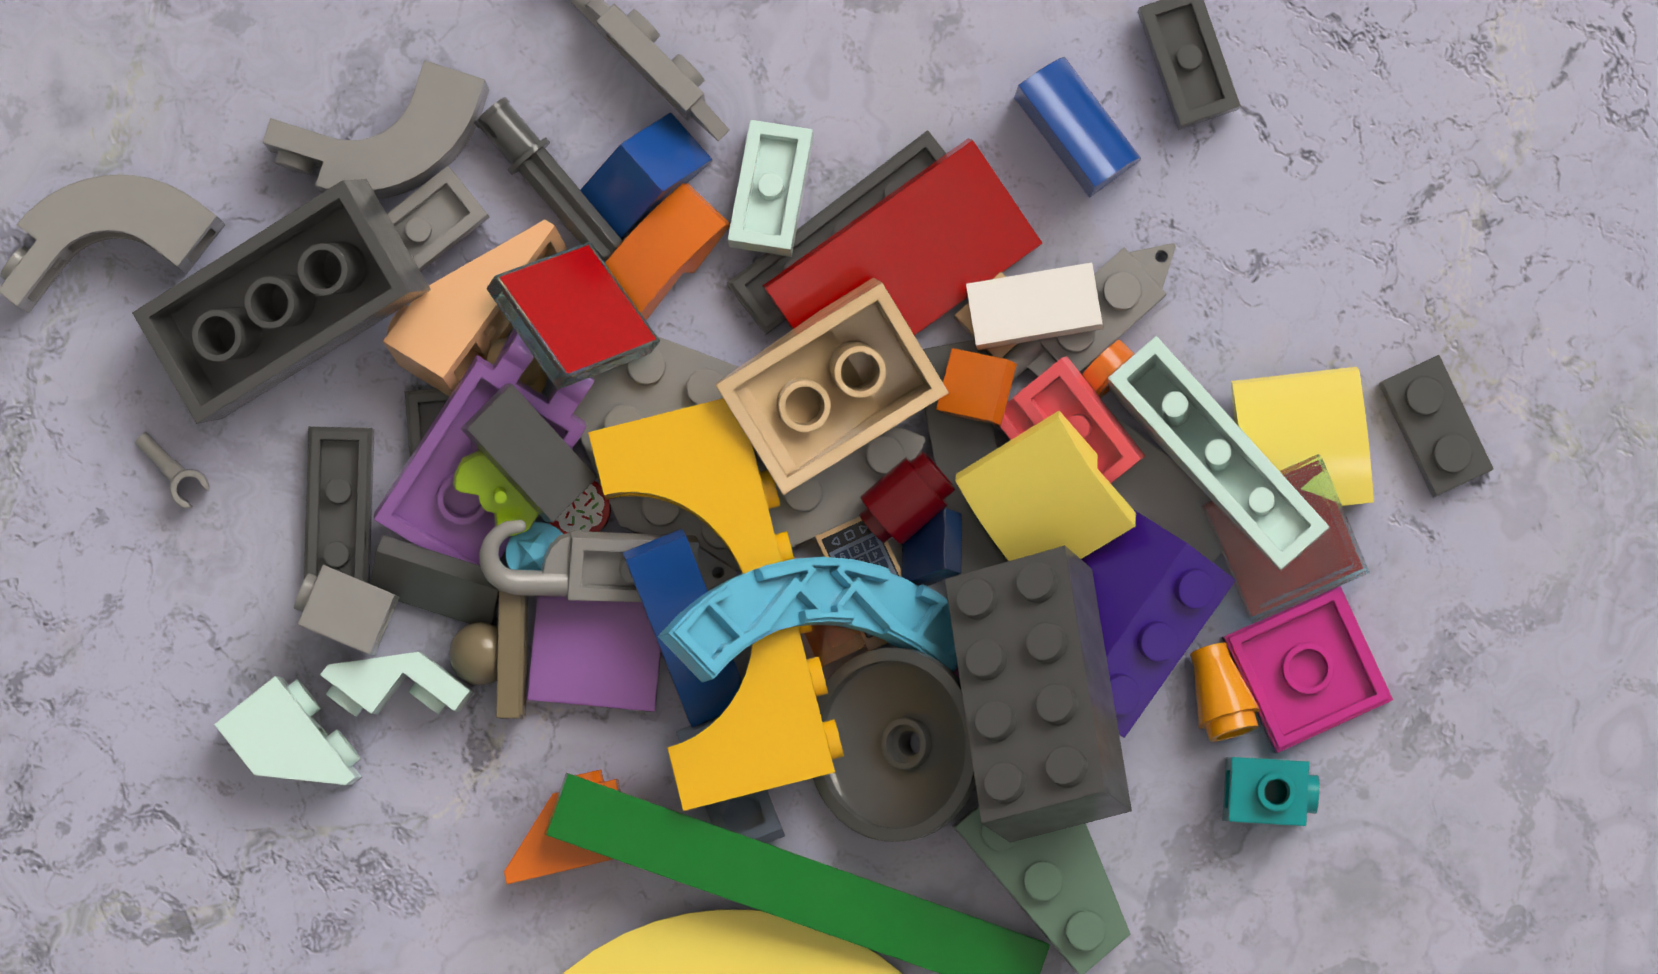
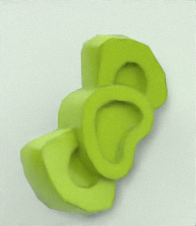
(496, 494)

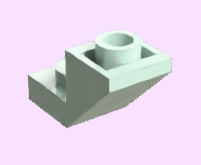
(375, 680)

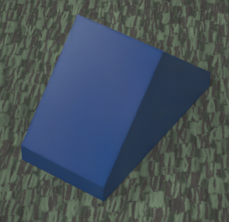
(644, 173)

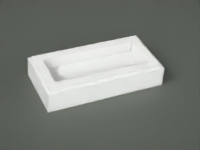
(1034, 306)

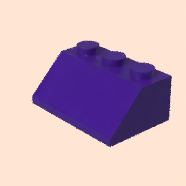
(1151, 607)

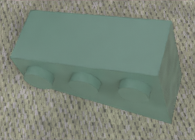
(1057, 885)

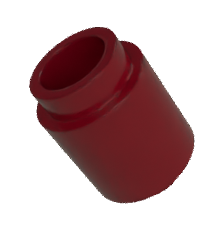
(905, 499)

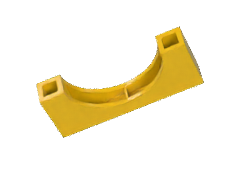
(774, 722)

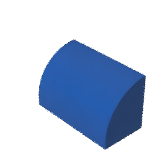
(1076, 126)

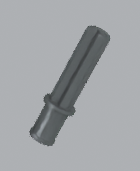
(544, 174)

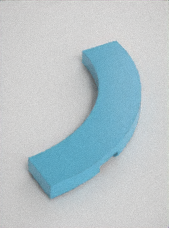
(805, 594)

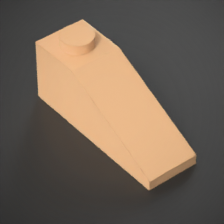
(458, 316)

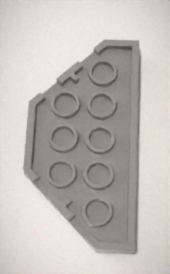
(682, 378)

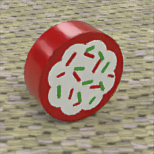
(587, 513)

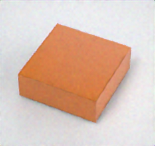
(977, 386)

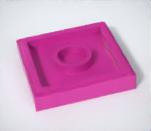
(1308, 669)

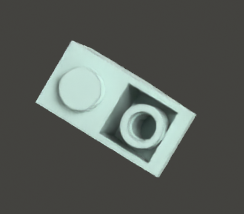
(283, 739)

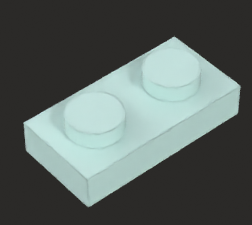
(770, 188)

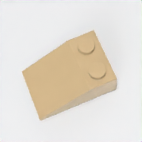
(831, 385)

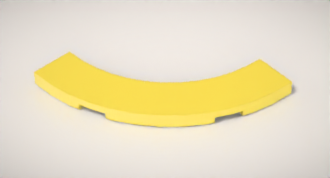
(729, 944)

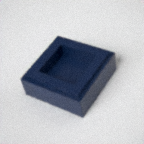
(934, 550)

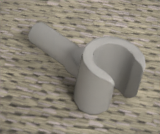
(170, 468)

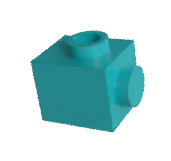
(1269, 791)

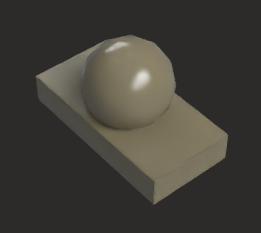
(493, 653)

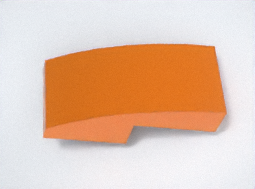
(665, 246)

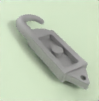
(672, 78)
(1126, 291)
(583, 565)

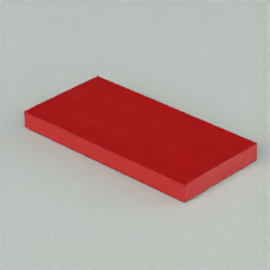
(920, 241)

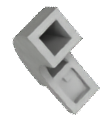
(404, 155)
(101, 211)

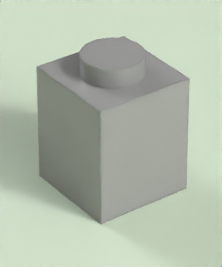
(345, 609)

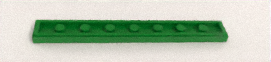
(786, 884)

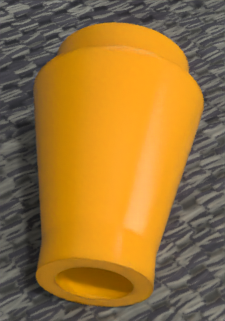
(1222, 695)

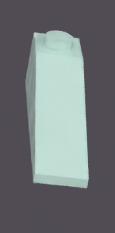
(1215, 453)

